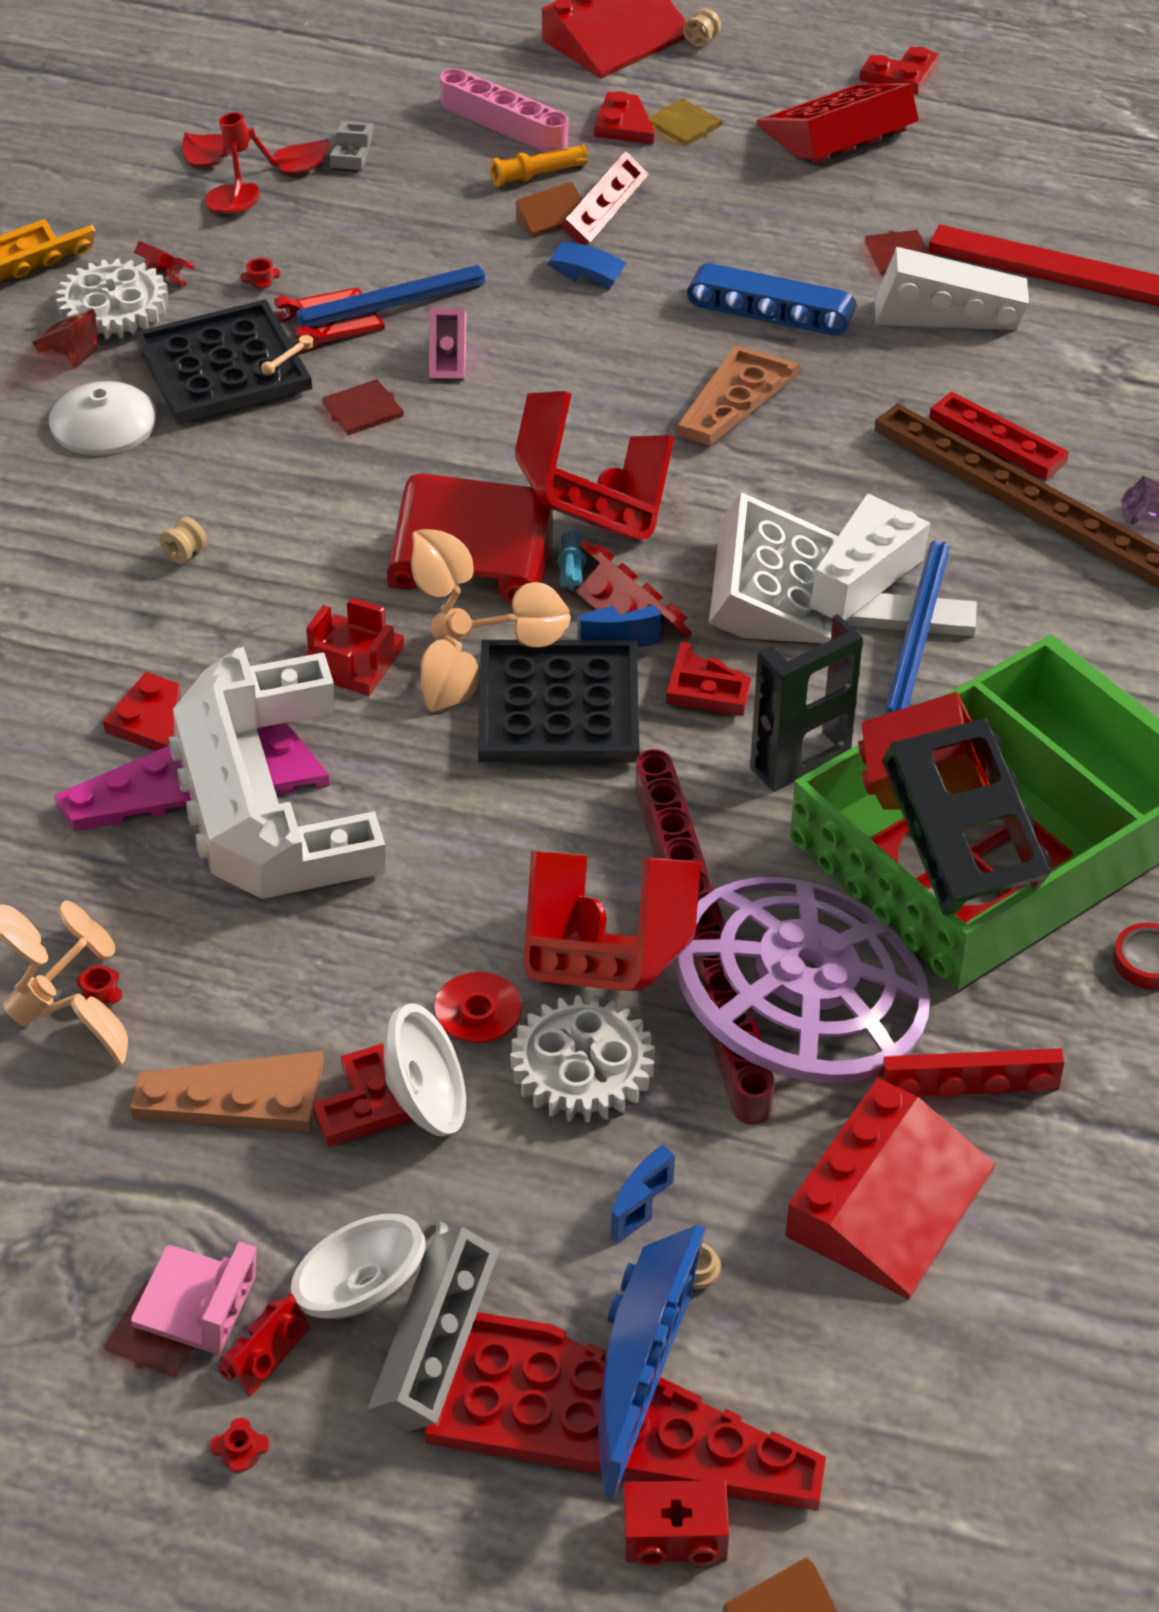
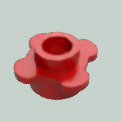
(260, 273)
(100, 983)
(239, 1458)

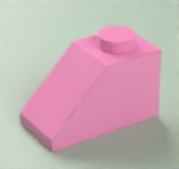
(447, 343)

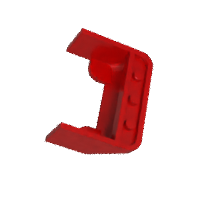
(620, 500)
(568, 930)

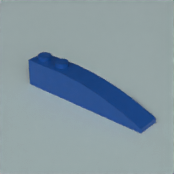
(640, 1343)

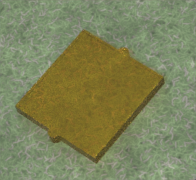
(684, 122)

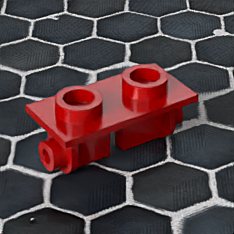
(270, 1342)

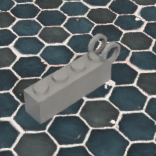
(433, 1327)

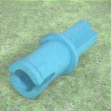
(571, 560)

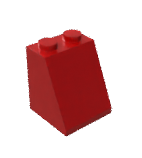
(956, 764)

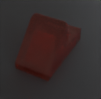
(73, 336)

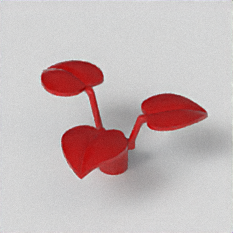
(235, 136)

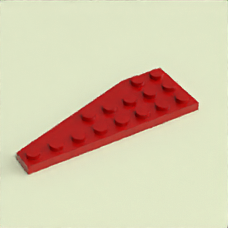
(537, 1400)

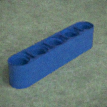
(771, 299)

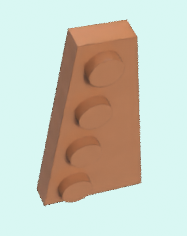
(734, 392)
(240, 1093)

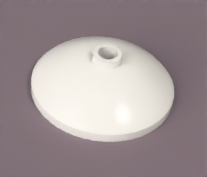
(102, 418)
(424, 1070)
(358, 1266)

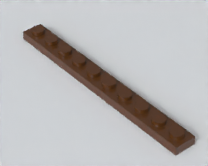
(1022, 492)

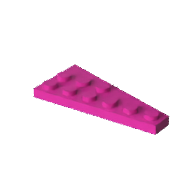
(153, 782)

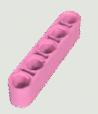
(503, 110)

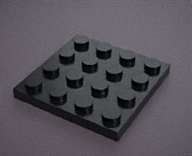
(217, 358)
(559, 702)

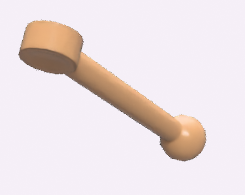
(305, 342)

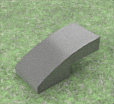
(352, 145)

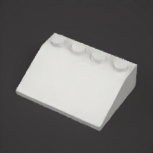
(768, 574)

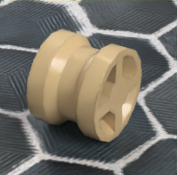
(702, 27)
(183, 540)

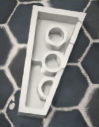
(948, 294)
(868, 557)

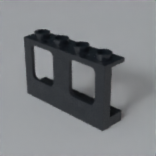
(781, 708)
(939, 817)

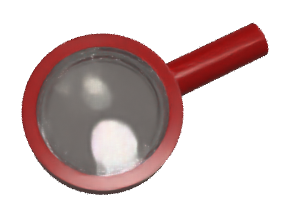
(1138, 955)

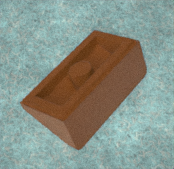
(547, 208)
(791, 1590)

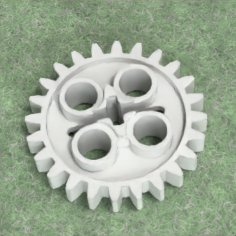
(118, 293)
(582, 1058)

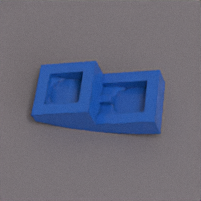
(579, 259)
(607, 624)
(635, 1198)

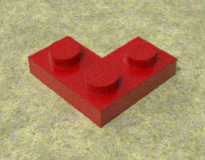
(913, 68)
(366, 1107)

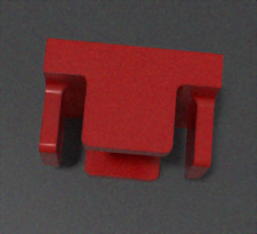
(355, 647)

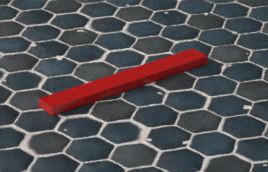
(1046, 264)

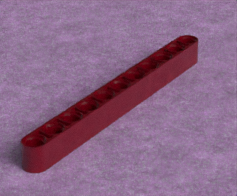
(674, 838)

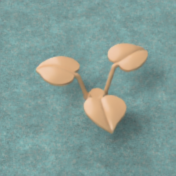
(438, 568)
(36, 994)

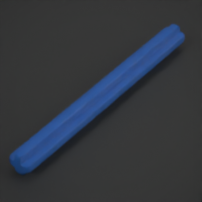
(391, 296)
(918, 627)

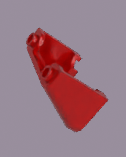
(496, 522)

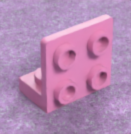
(196, 1296)

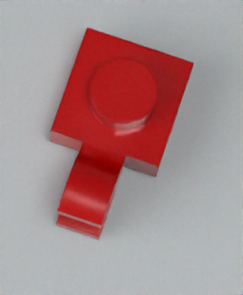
(160, 259)

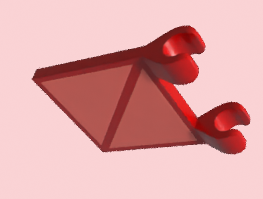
(332, 331)

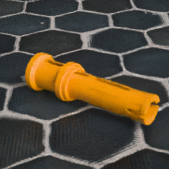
(525, 166)

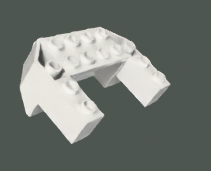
(231, 791)

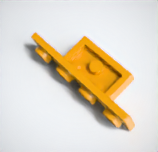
(38, 246)

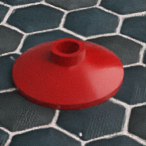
(482, 995)

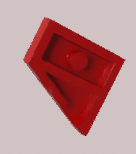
(624, 119)
(707, 684)
(145, 713)

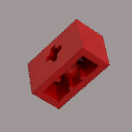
(693, 1505)

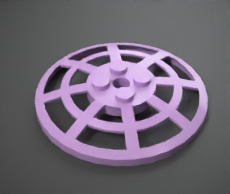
(783, 972)

